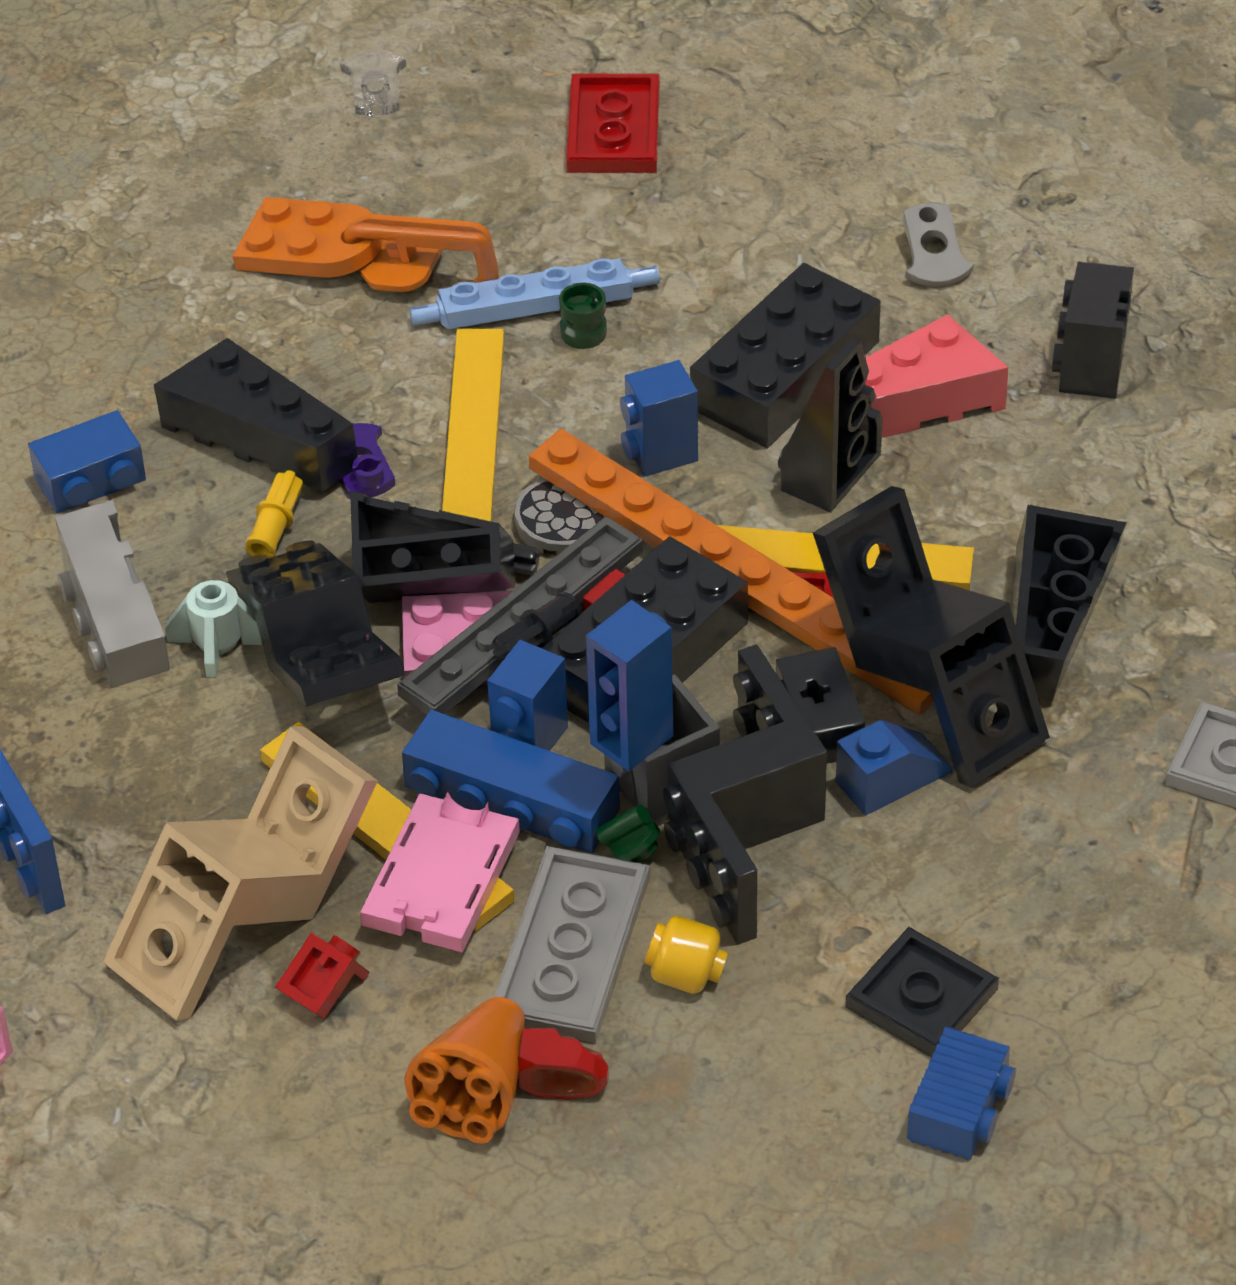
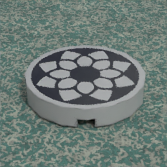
(551, 517)

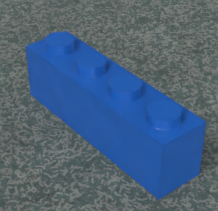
(516, 779)

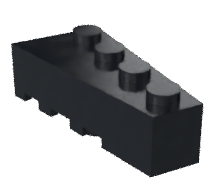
(258, 413)
(1056, 585)

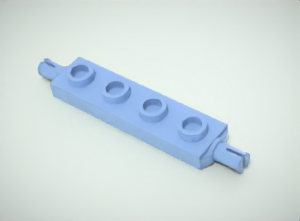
(529, 293)

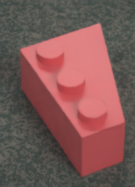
(934, 376)

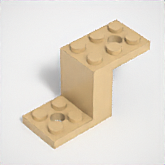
(239, 872)

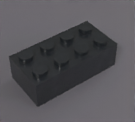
(776, 354)
(682, 586)

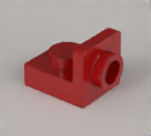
(321, 973)

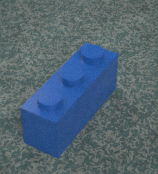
(630, 685)

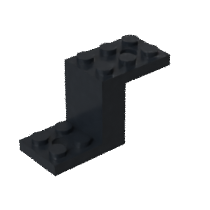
(932, 635)
(745, 793)

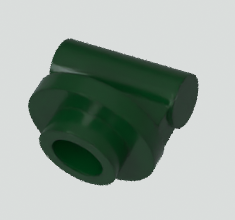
(630, 835)

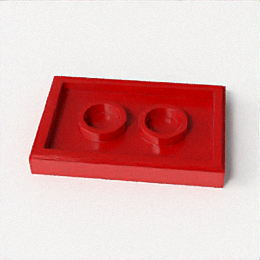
(613, 123)

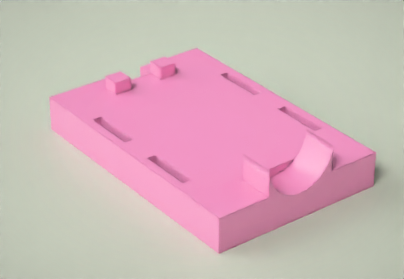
(438, 870)

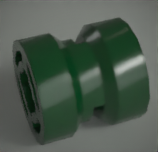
(582, 315)

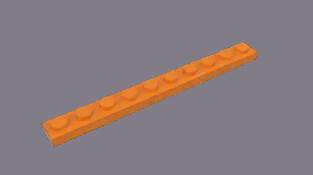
(656, 516)

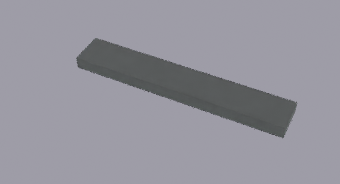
(469, 657)

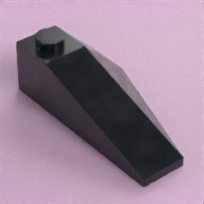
(835, 434)

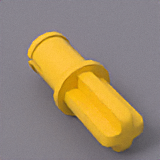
(274, 515)

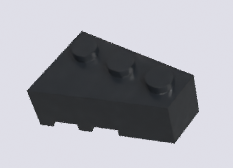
(1093, 329)
(426, 552)

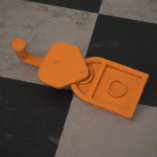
(347, 238)

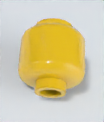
(685, 954)

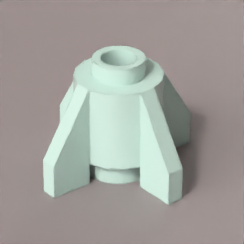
(214, 620)

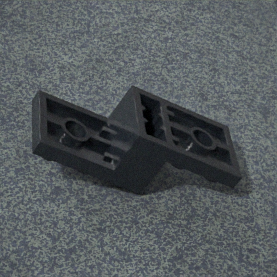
(314, 623)

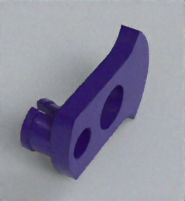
(370, 470)

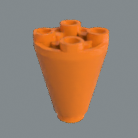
(469, 1073)

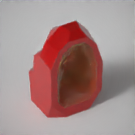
(559, 1066)

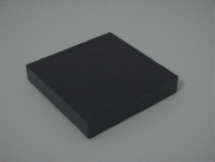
(920, 991)

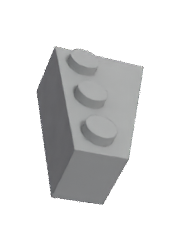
(109, 596)

